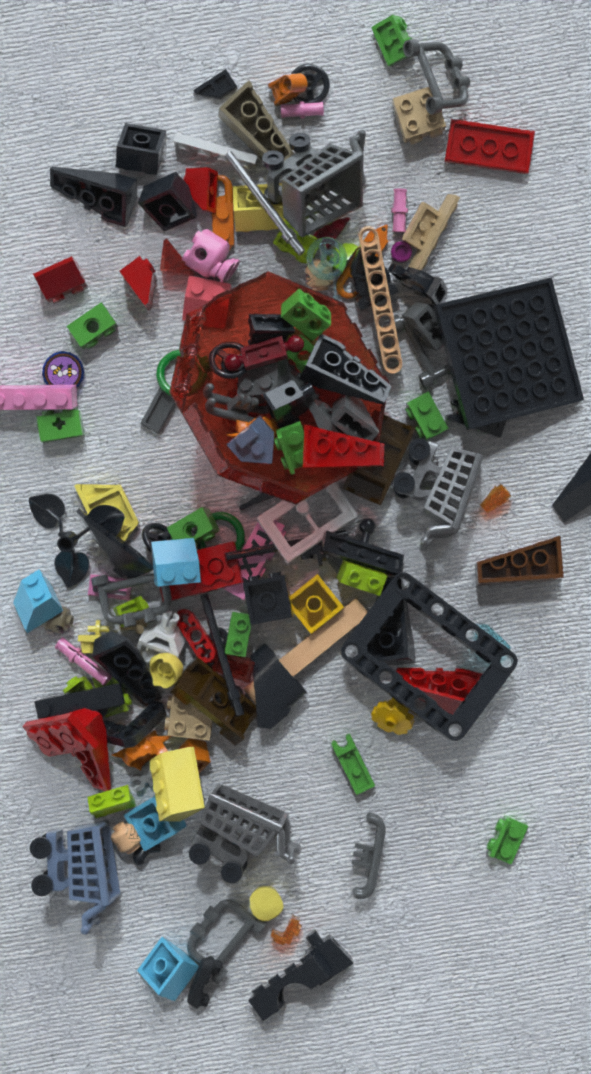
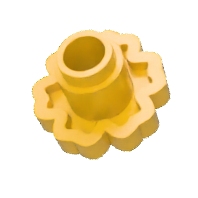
(392, 717)

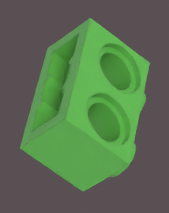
(304, 317)

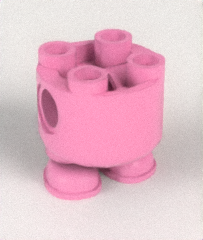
(214, 263)

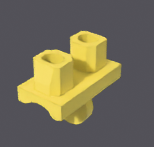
(87, 641)

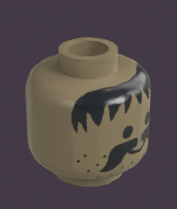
(60, 622)

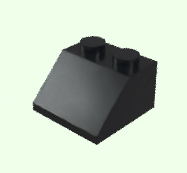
(140, 149)
(168, 201)

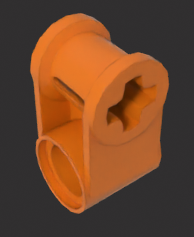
(287, 87)

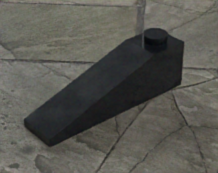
(104, 192)
(338, 371)
(576, 494)
(119, 553)
(395, 641)
(126, 665)
(99, 699)

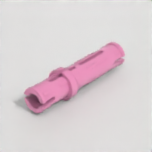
(76, 656)

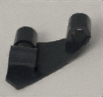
(274, 688)

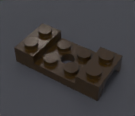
(375, 481)
(199, 686)

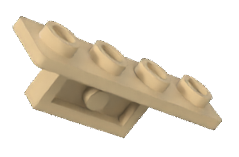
(427, 227)

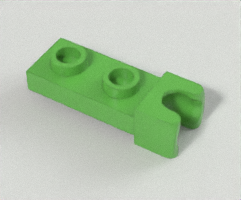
(353, 765)

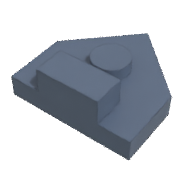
(254, 443)

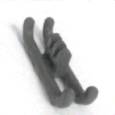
(238, 407)
(370, 857)

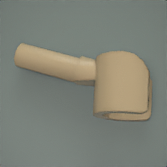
(138, 628)

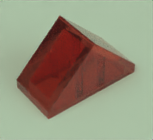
(172, 261)
(240, 667)

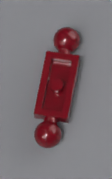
(264, 353)

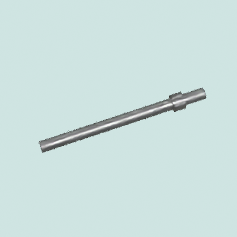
(288, 234)

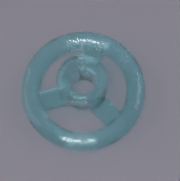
(334, 258)

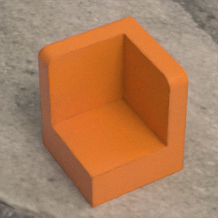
(201, 752)

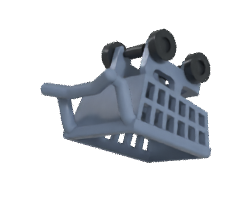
(54, 879)

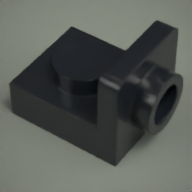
(314, 550)

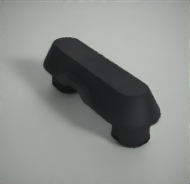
(196, 995)

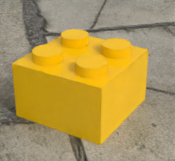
(314, 603)

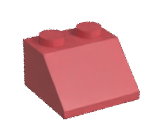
(200, 292)

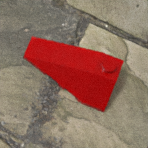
(444, 687)
(96, 761)

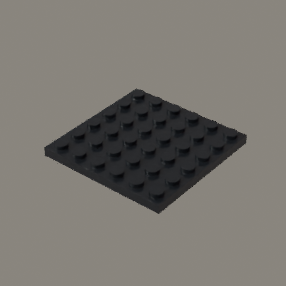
(508, 353)

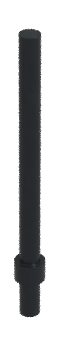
(264, 549)
(234, 693)

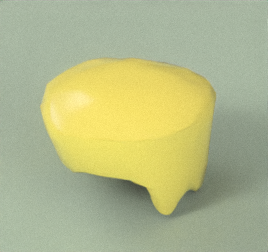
(165, 669)
(266, 903)

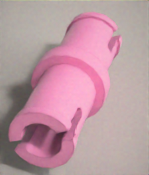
(302, 109)
(399, 210)

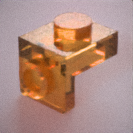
(293, 928)

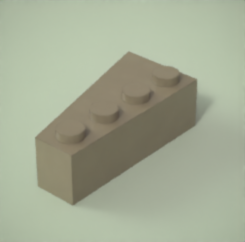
(252, 123)

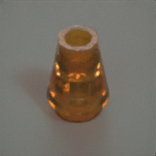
(497, 497)

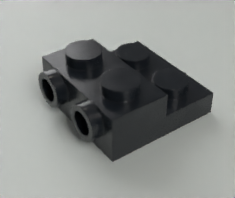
(268, 598)

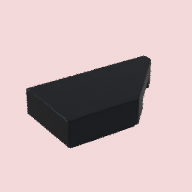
(217, 87)

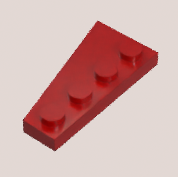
(339, 450)

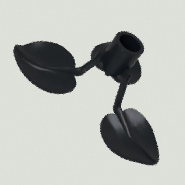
(68, 564)

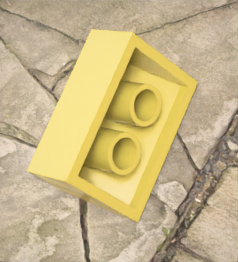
(249, 213)
(176, 784)

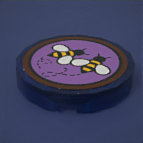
(63, 369)

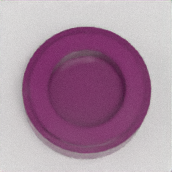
(401, 252)

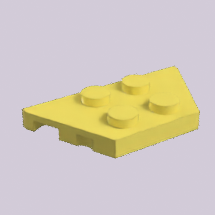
(113, 495)

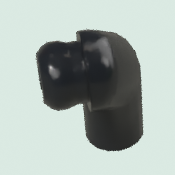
(140, 855)

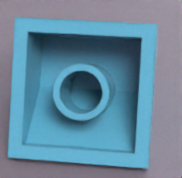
(175, 562)
(36, 601)
(147, 824)
(167, 969)

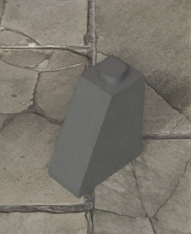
(353, 418)

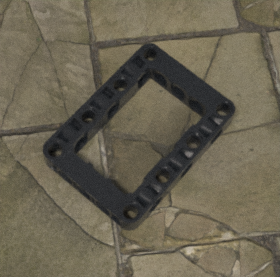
(454, 624)

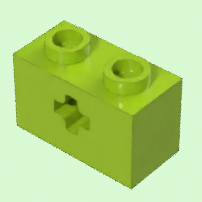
(361, 577)

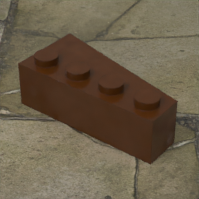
(524, 565)

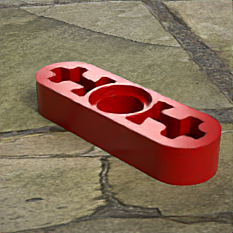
(205, 638)

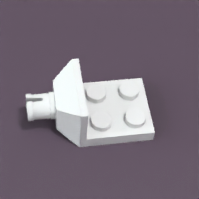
(161, 638)

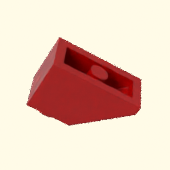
(203, 187)

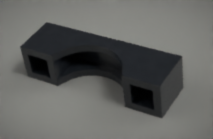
(309, 972)

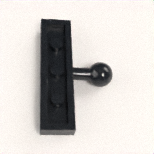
(362, 552)

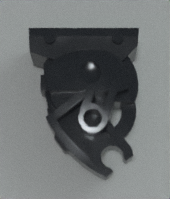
(420, 282)
(360, 284)
(267, 327)

